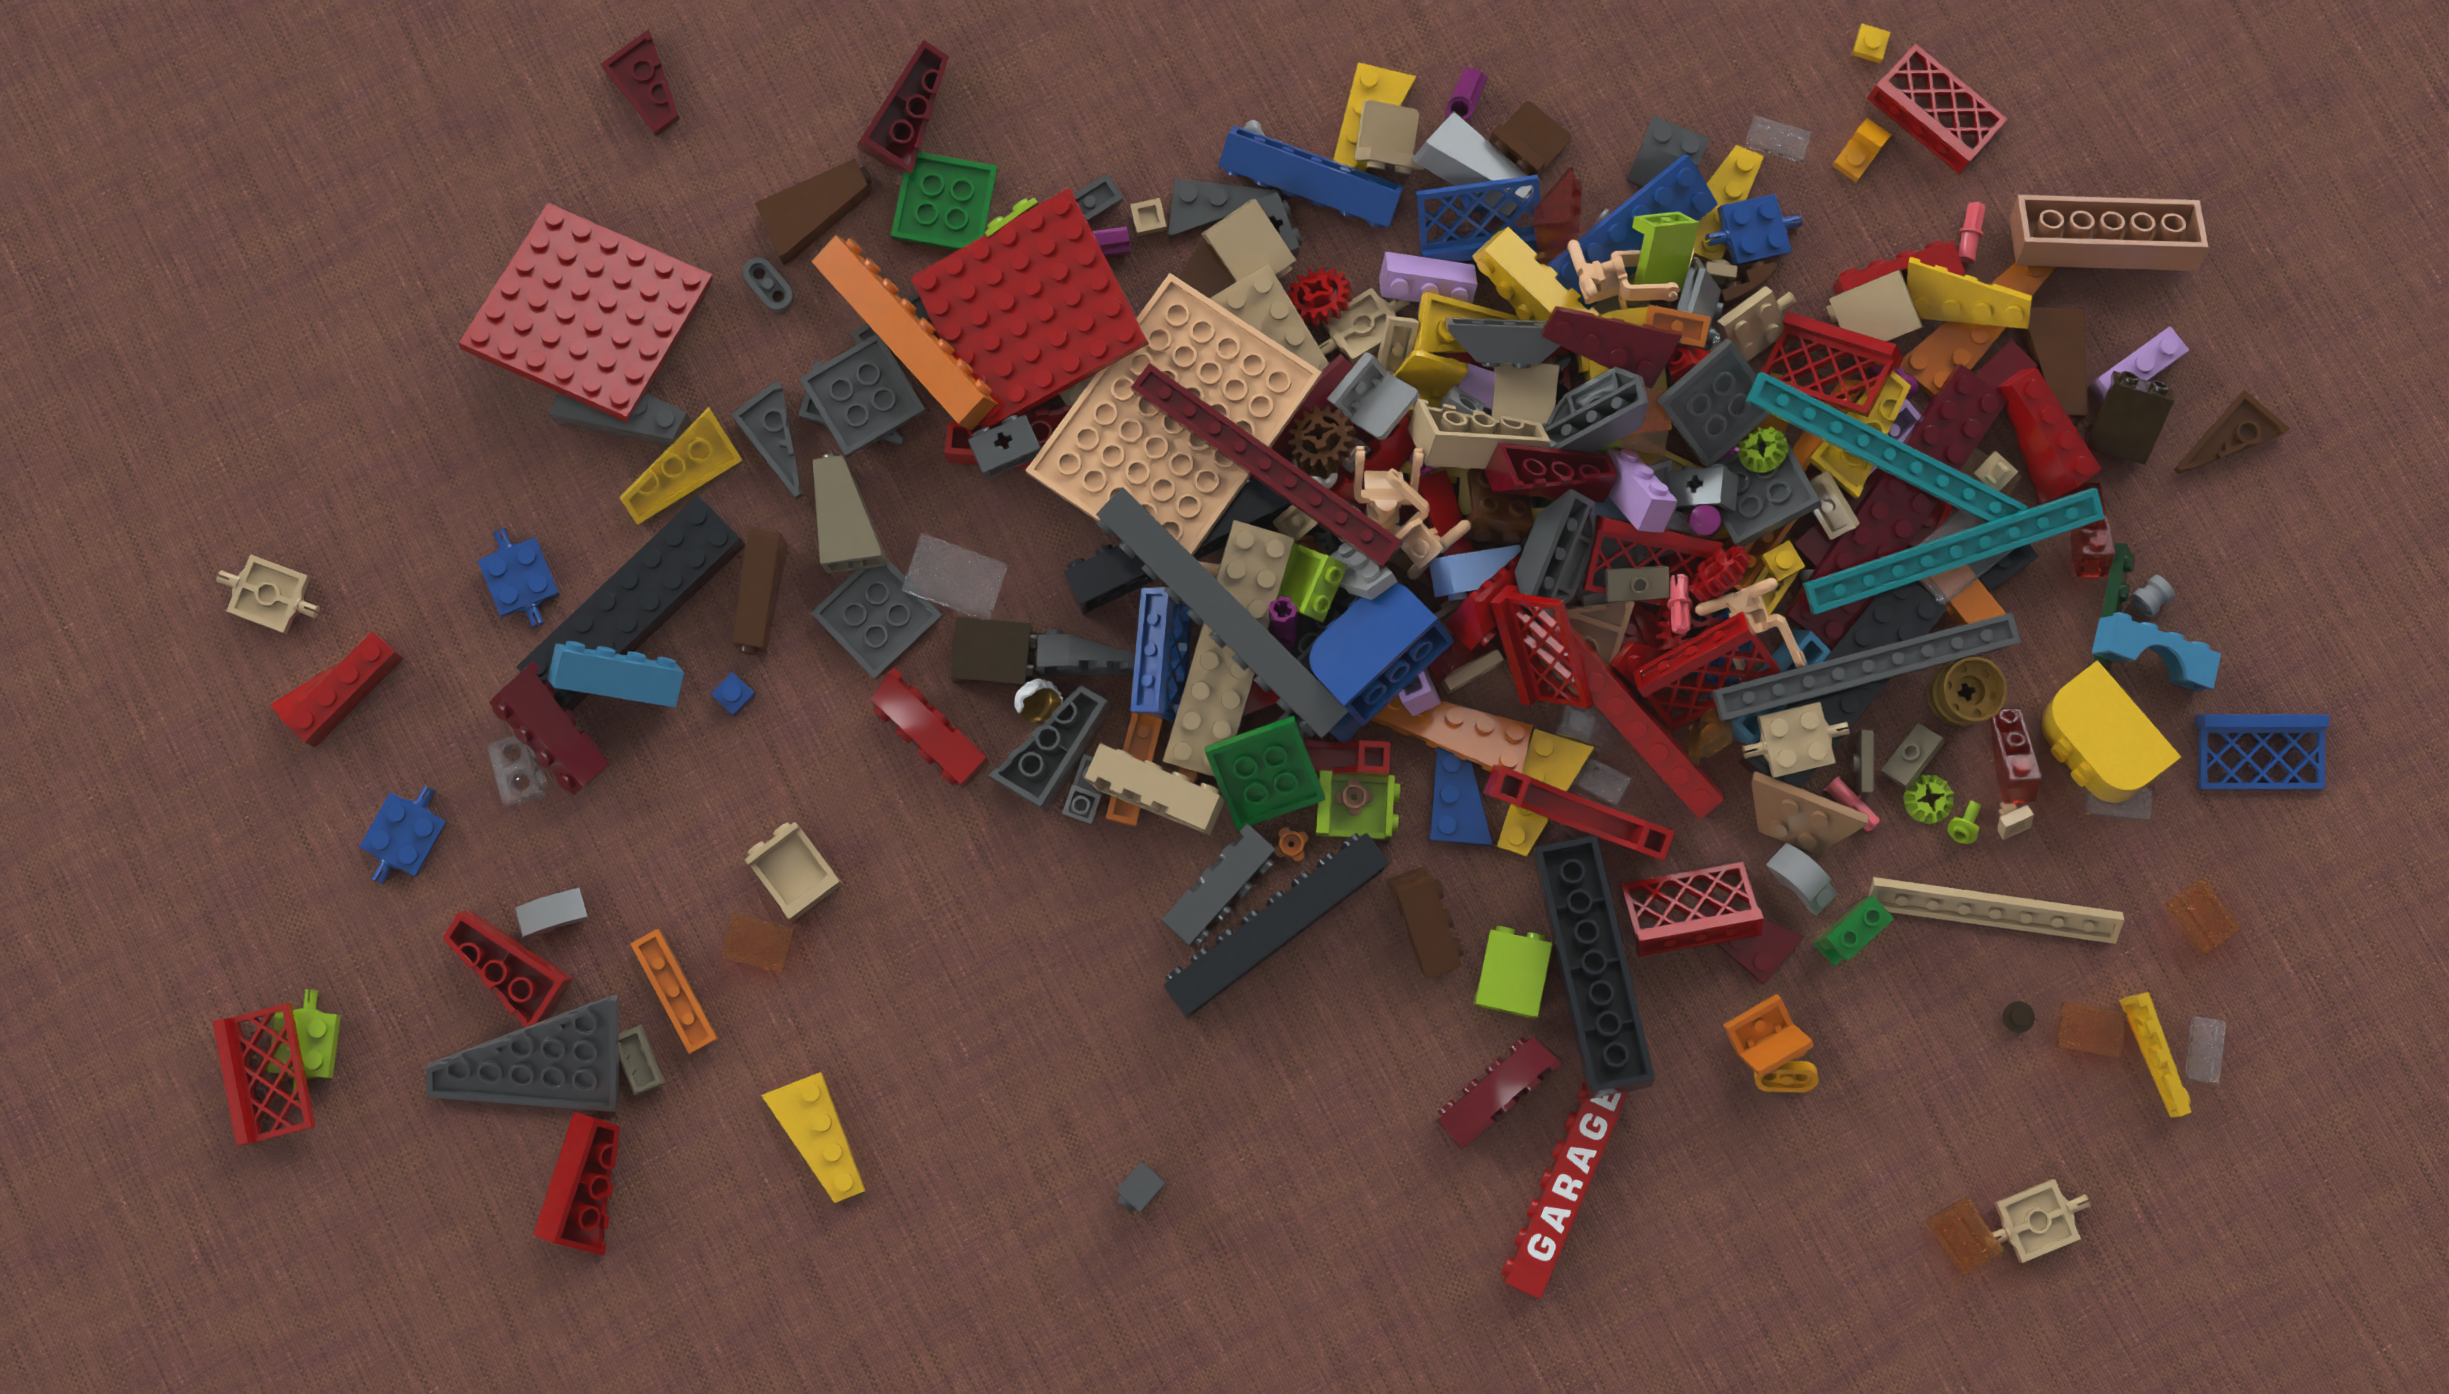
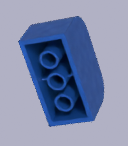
(1377, 650)

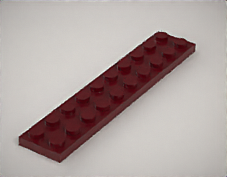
(1896, 509)

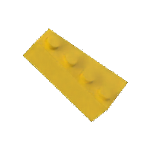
(1522, 280)

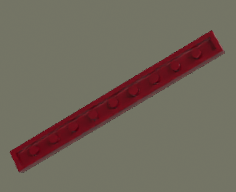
(1266, 466)

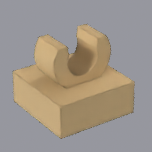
(1995, 471)
(2013, 820)

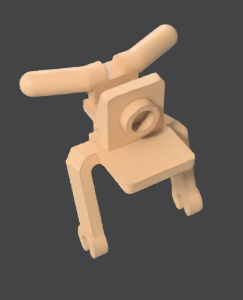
(1609, 279)
(1382, 498)
(1417, 540)
(1751, 603)

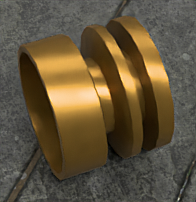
(1983, 687)

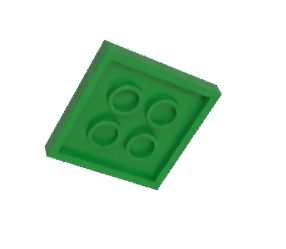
(944, 202)
(1265, 773)

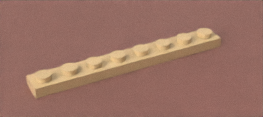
(1998, 910)

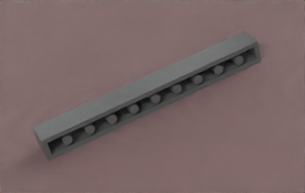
(1221, 612)

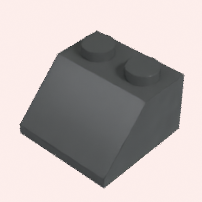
(1662, 147)

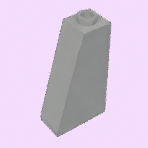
(1466, 157)

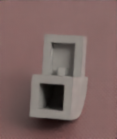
(1803, 877)

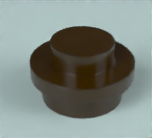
(2018, 1017)

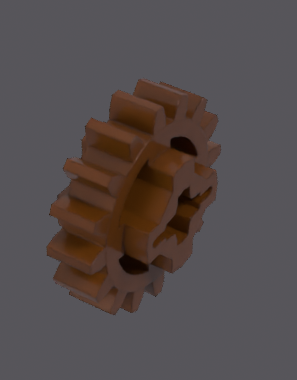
(1310, 433)

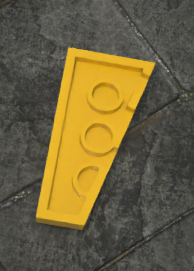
(2156, 1052)
(815, 1129)

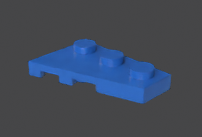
(1457, 803)

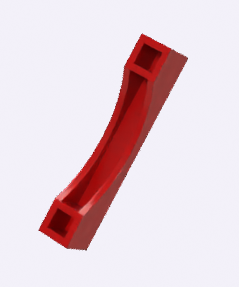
(1578, 812)

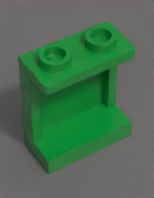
(1853, 930)

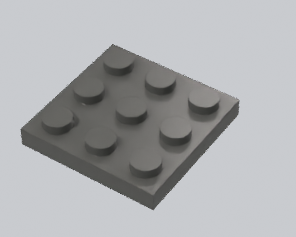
(862, 395)
(1711, 403)
(1767, 498)
(876, 617)

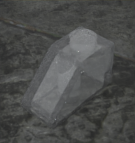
(1588, 728)

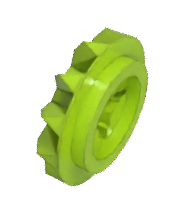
(1774, 452)
(1922, 811)

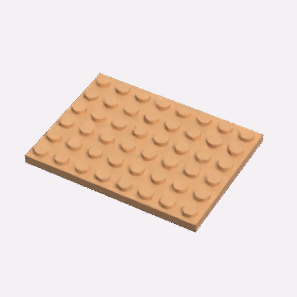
(1125, 442)

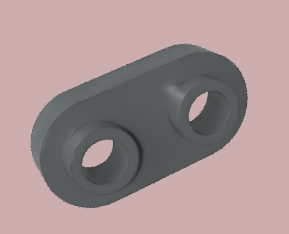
(769, 285)

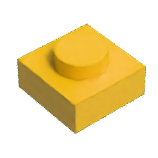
(1871, 43)
(1782, 561)

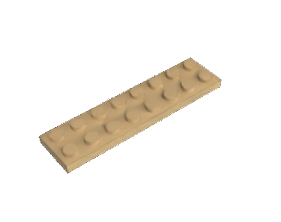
(1216, 683)

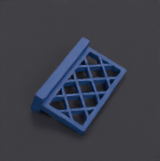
(1463, 247)
(1152, 659)
(2261, 724)

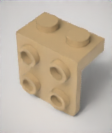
(1387, 137)

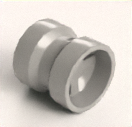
(2153, 596)

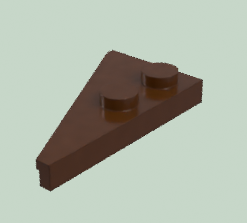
(2238, 428)

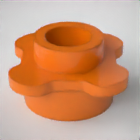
(1298, 839)

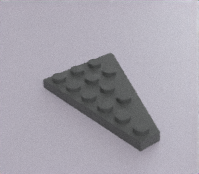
(548, 1064)

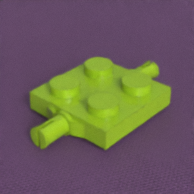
(316, 1036)

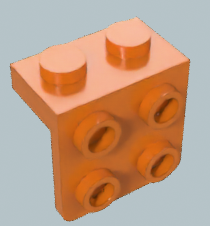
(1767, 1036)

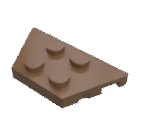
(1602, 628)
(1802, 816)

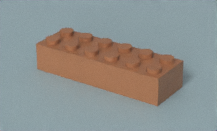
(2108, 232)

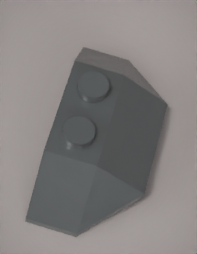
(1701, 297)
(1502, 341)
(1598, 412)
(1558, 549)

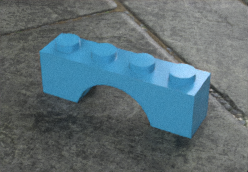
(2187, 663)

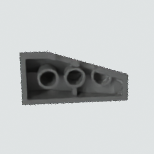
(1074, 656)

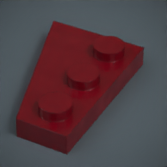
(643, 83)
(1760, 953)

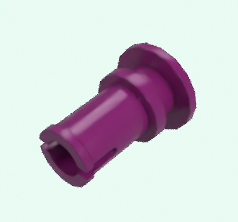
(1705, 520)

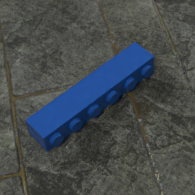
(1310, 176)

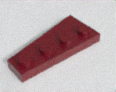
(1613, 342)

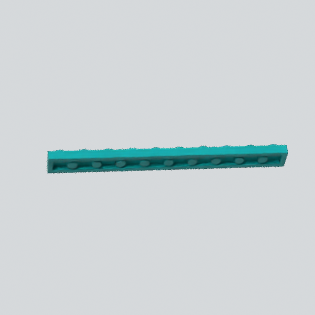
(1880, 450)
(1953, 551)

